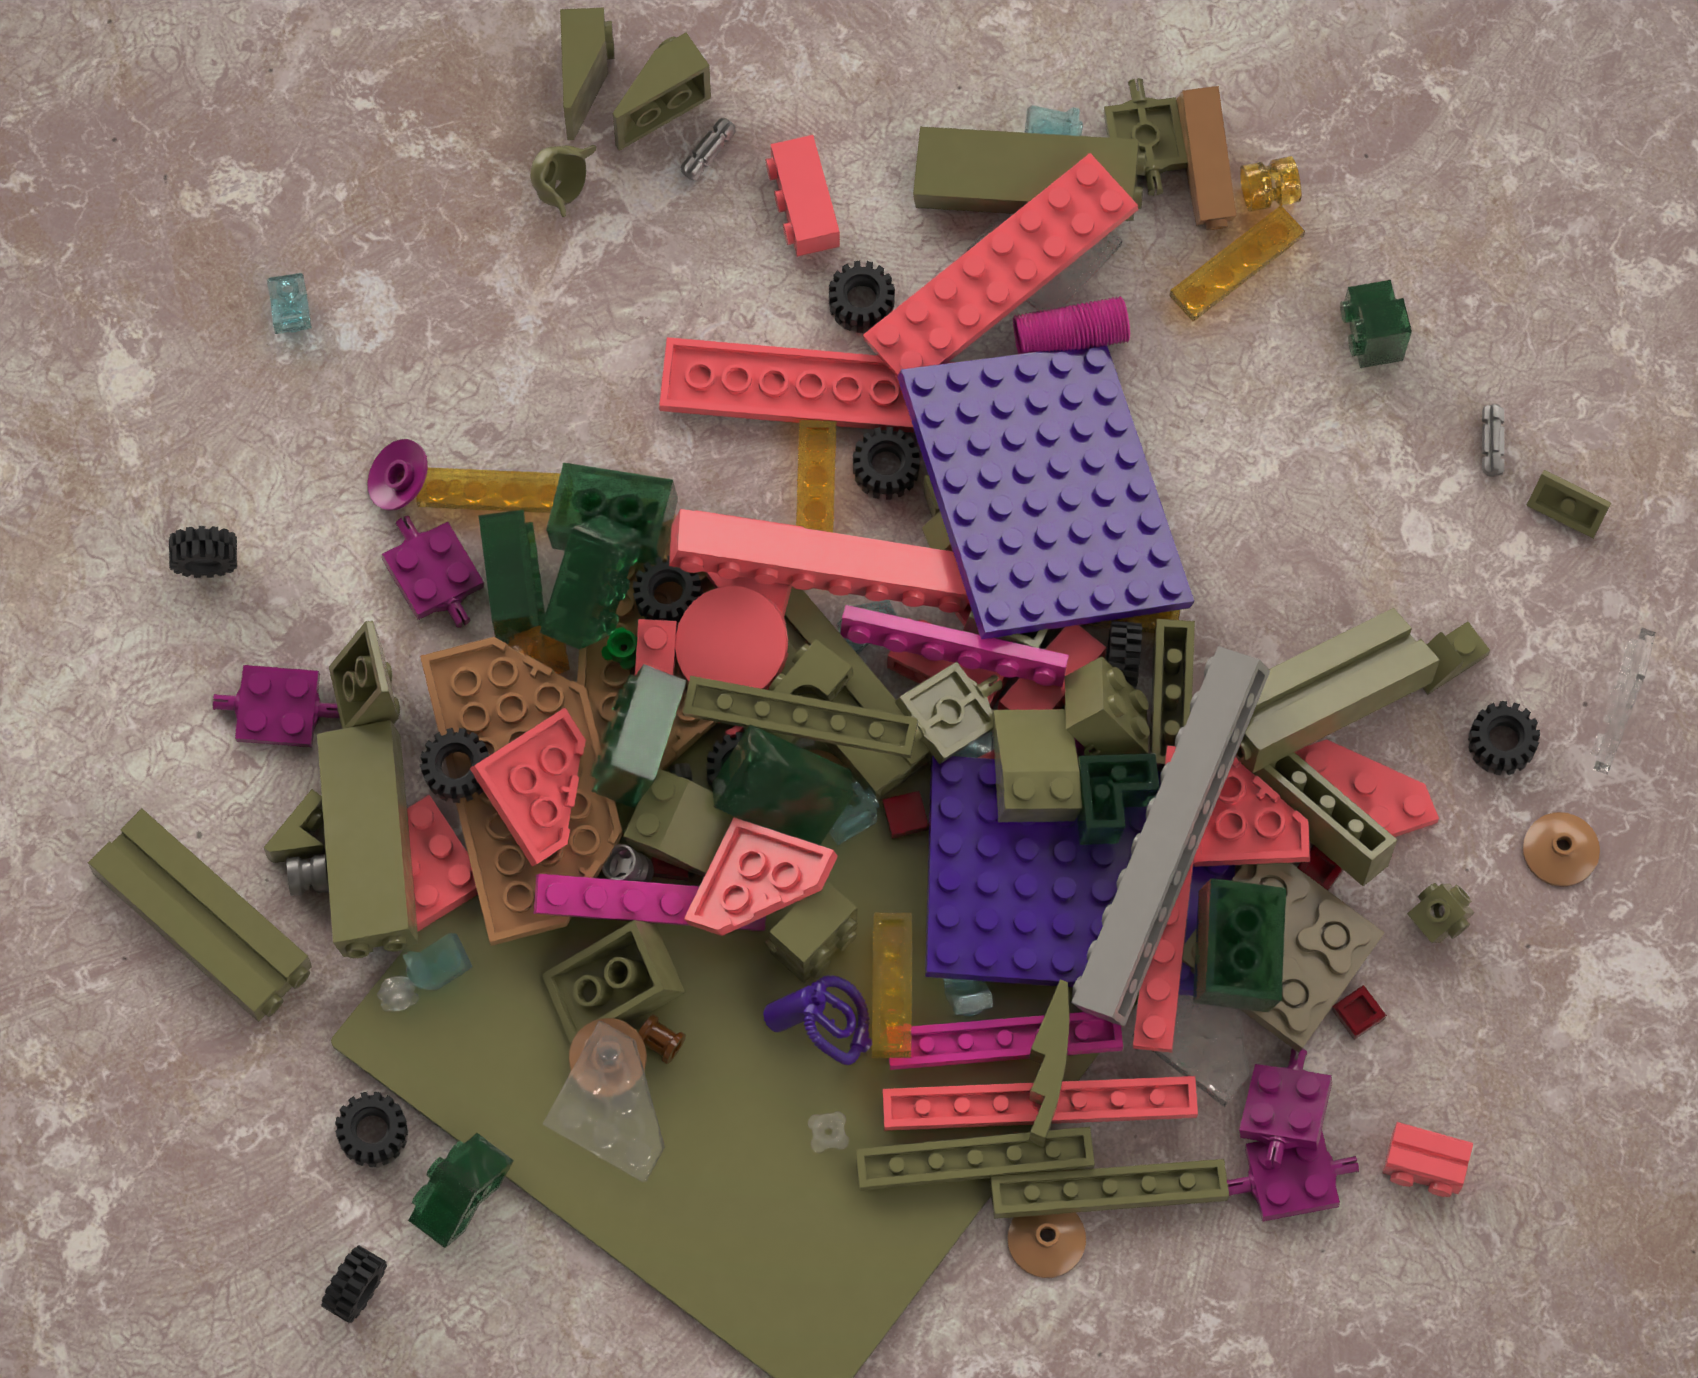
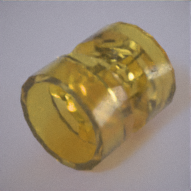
(1258, 188)

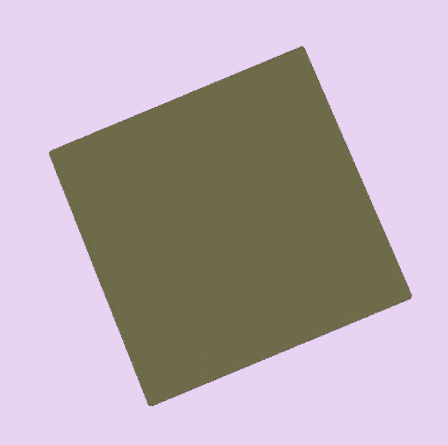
(739, 1209)

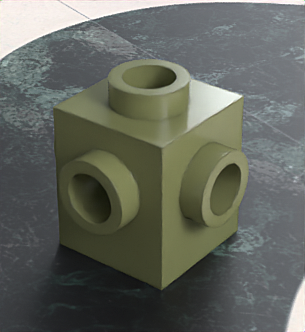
(1429, 912)

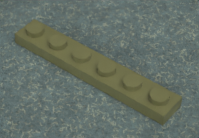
(800, 716)
(973, 1159)
(1109, 1188)

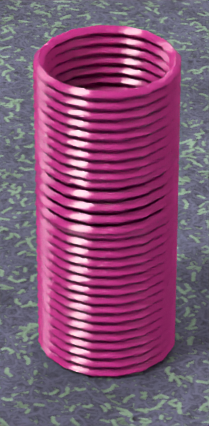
(1069, 330)

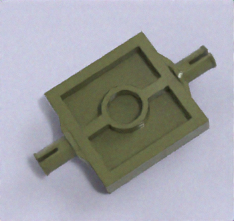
(1157, 128)
(950, 710)

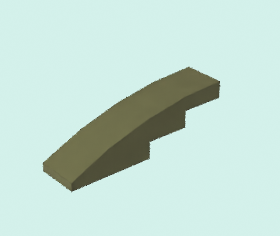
(1051, 1052)

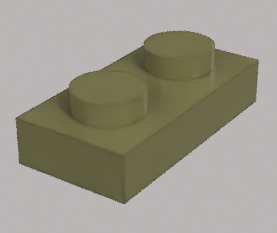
(1568, 504)

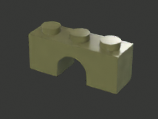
(816, 672)

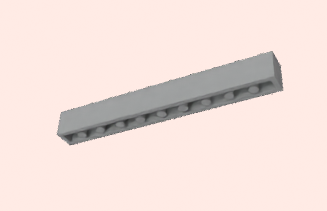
(1170, 836)

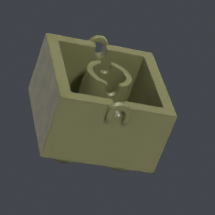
(1105, 711)
(814, 932)

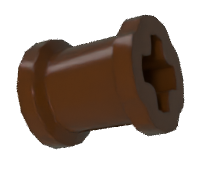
(661, 1038)

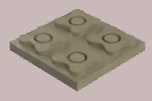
(1321, 951)

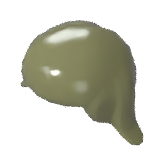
(561, 164)

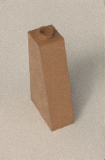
(1207, 157)

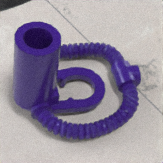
(808, 1007)

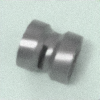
(628, 865)
(307, 874)

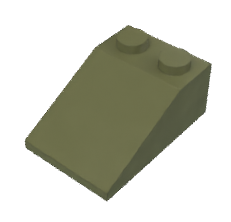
(585, 48)
(666, 88)
(363, 681)
(1035, 766)
(678, 824)
(614, 978)

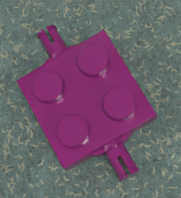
(433, 571)
(277, 706)
(1285, 1107)
(1299, 1186)

